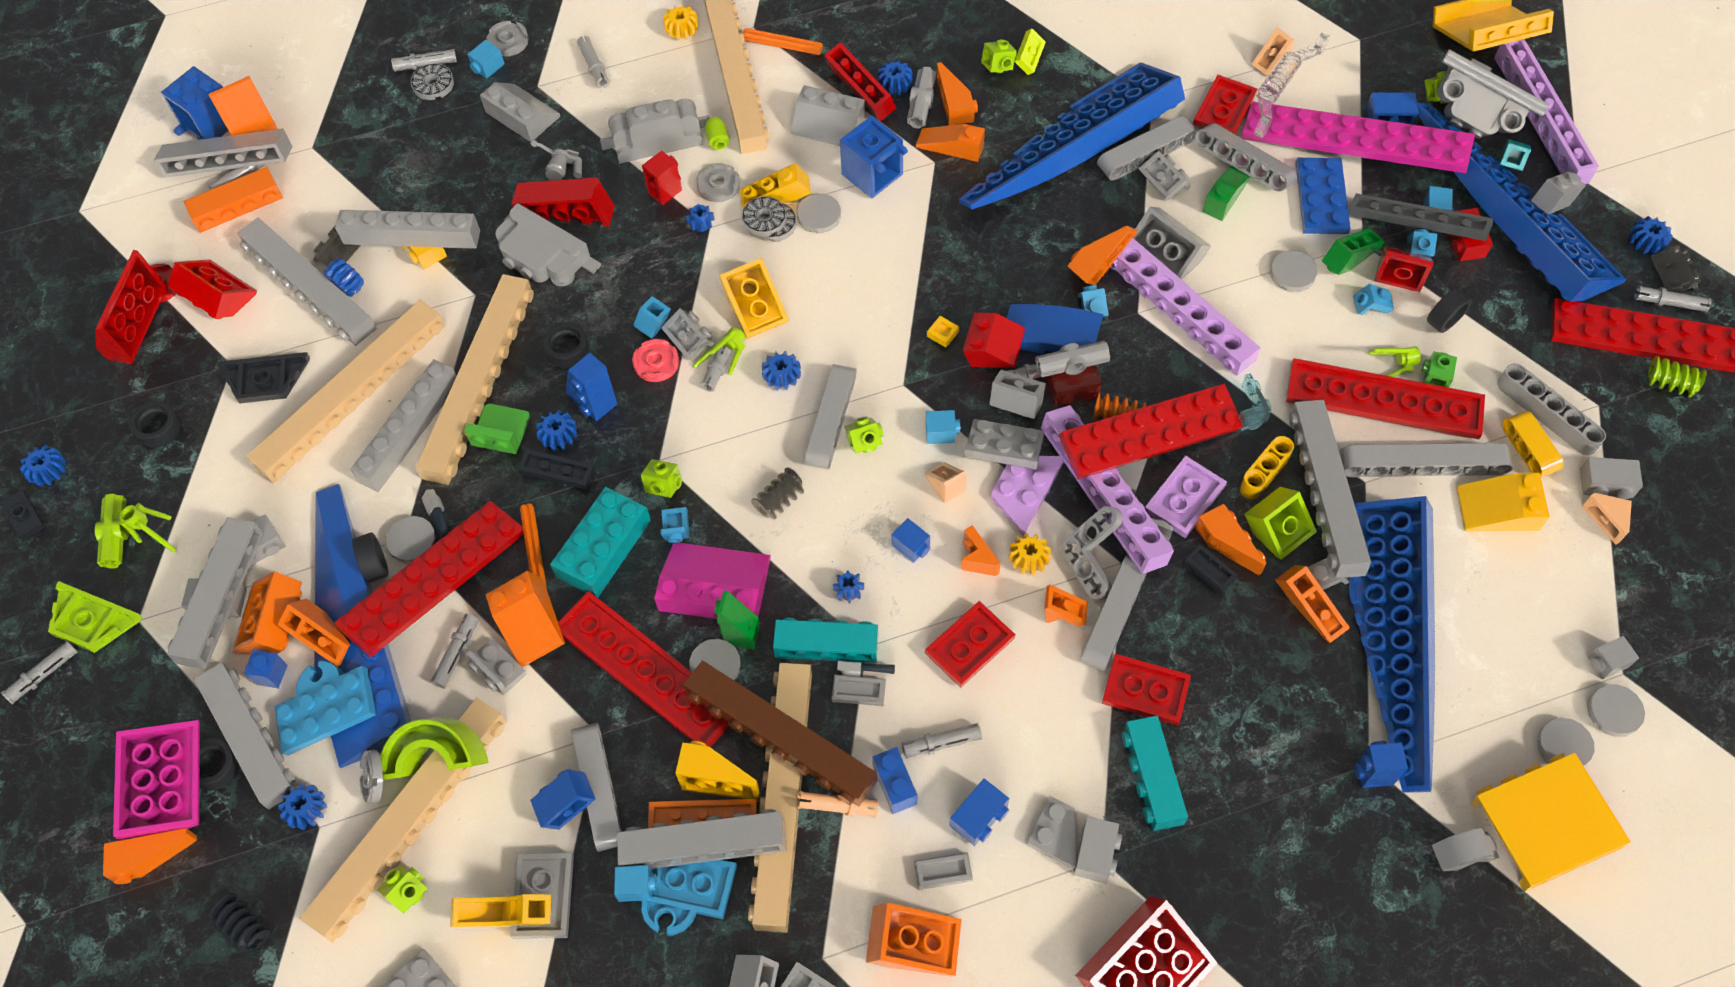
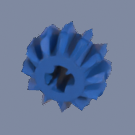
(895, 77)
(1650, 235)
(344, 277)
(781, 370)
(556, 430)
(43, 466)
(309, 812)

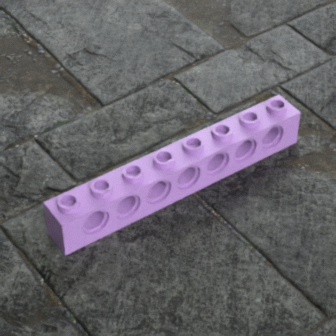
(1555, 126)
(1153, 277)
(1138, 531)

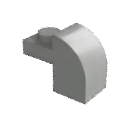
(1465, 849)

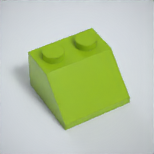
(1281, 521)

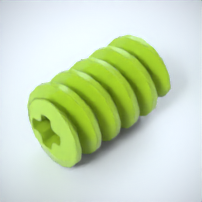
(1676, 376)

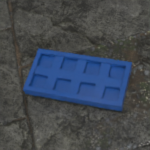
(1322, 196)

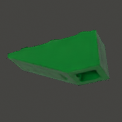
(736, 622)

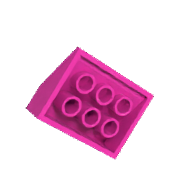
(699, 574)
(156, 779)

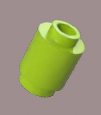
(716, 133)

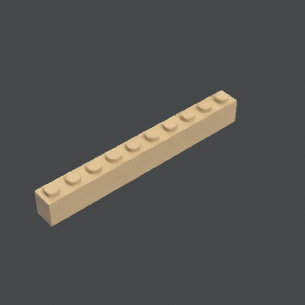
(736, 75)
(475, 380)
(345, 391)
(782, 784)
(395, 832)

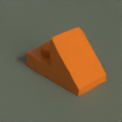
(980, 556)
(1064, 606)

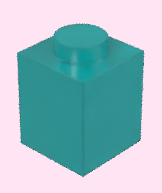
(1515, 154)

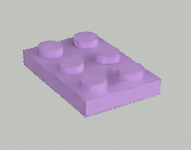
(1185, 496)

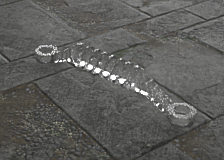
(1280, 78)

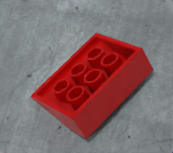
(129, 311)
(1149, 951)

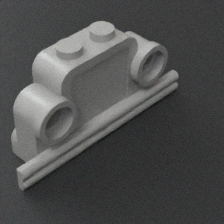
(1484, 100)
(653, 128)
(541, 248)

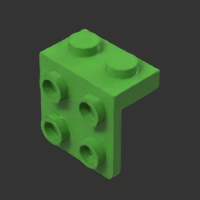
(498, 428)

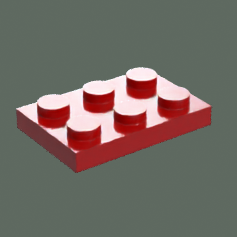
(1225, 104)
(970, 644)
(1146, 689)

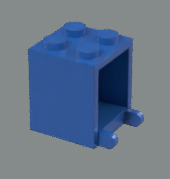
(193, 106)
(872, 156)

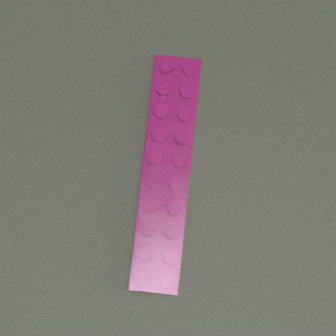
(1364, 137)

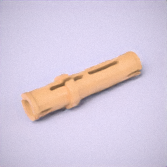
(835, 804)

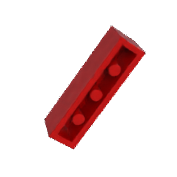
(860, 81)

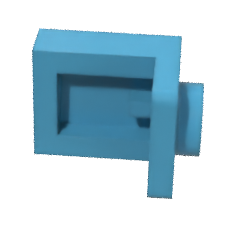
(1422, 242)
(1373, 298)
(1094, 300)
(675, 524)

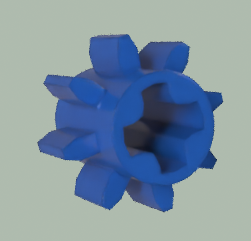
(700, 218)
(848, 580)

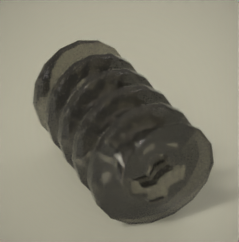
(778, 493)

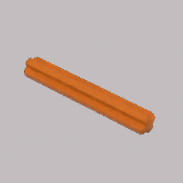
(782, 41)
(532, 541)

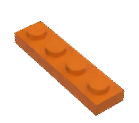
(675, 811)

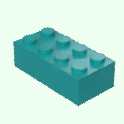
(600, 542)

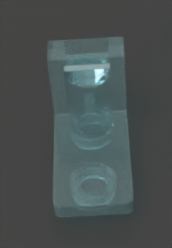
(1261, 410)

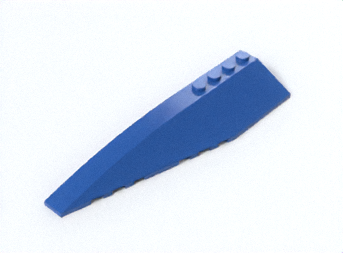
(1084, 131)
(1545, 239)
(338, 590)
(1398, 625)

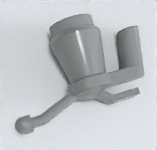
(557, 165)

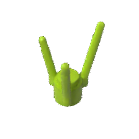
(733, 340)
(1404, 356)
(134, 517)

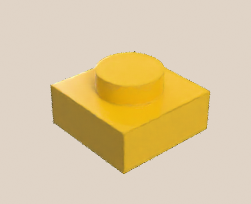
(943, 331)

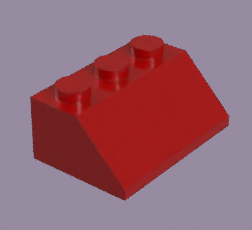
(210, 287)

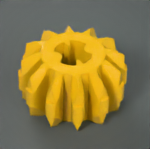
(680, 22)
(1020, 557)

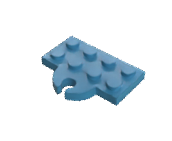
(324, 706)
(689, 891)

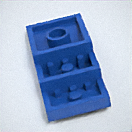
(1054, 326)

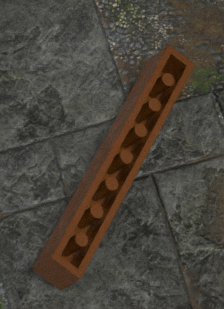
(781, 734)

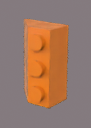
(263, 612)

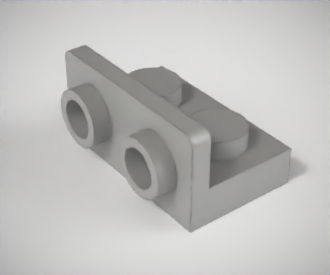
(1164, 175)
(687, 333)
(497, 666)

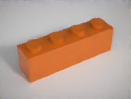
(233, 199)

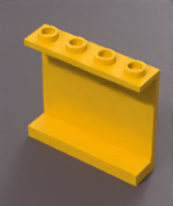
(1489, 22)
(1552, 819)

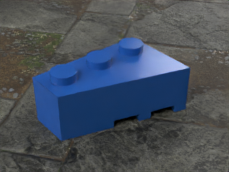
(591, 387)

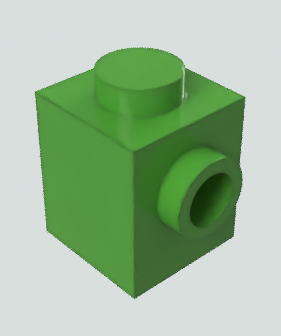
(1439, 369)

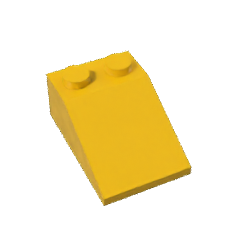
(753, 298)
(1504, 503)
(708, 772)

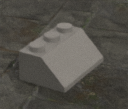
(518, 109)
(826, 115)
(1170, 242)

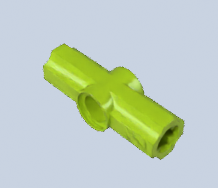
(110, 532)

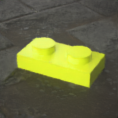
(1029, 51)

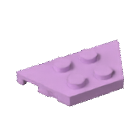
(1023, 490)

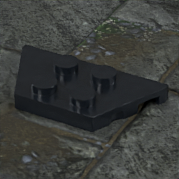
(263, 377)

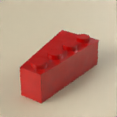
(566, 200)

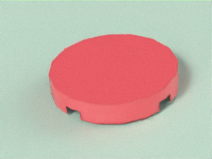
(655, 360)

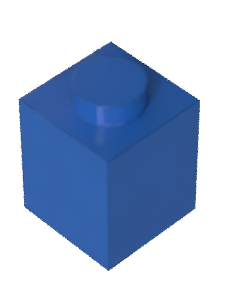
(911, 540)
(265, 669)

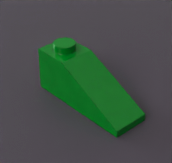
(1225, 193)
(1351, 251)

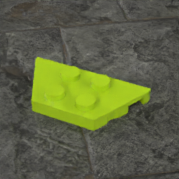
(88, 619)

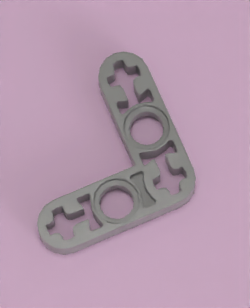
(1084, 548)

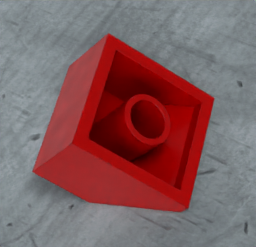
(1403, 269)
(993, 341)

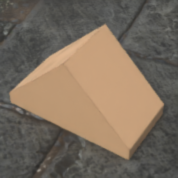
(1272, 52)
(947, 481)
(1610, 514)

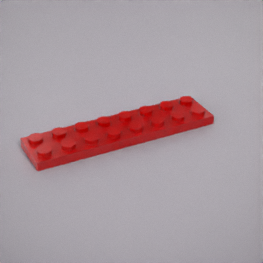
(1643, 334)
(1387, 398)
(1150, 431)
(429, 579)
(639, 667)

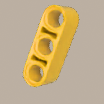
(1532, 444)
(1263, 477)

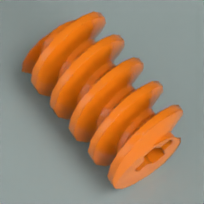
(1108, 408)

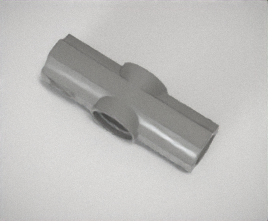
(921, 97)
(1072, 359)

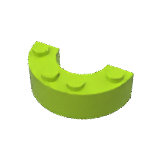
(446, 735)

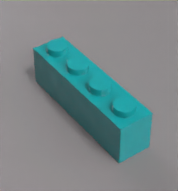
(826, 640)
(1154, 773)

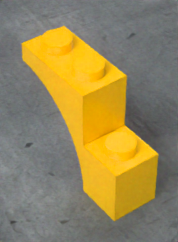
(501, 911)

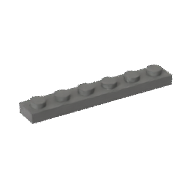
(1421, 216)

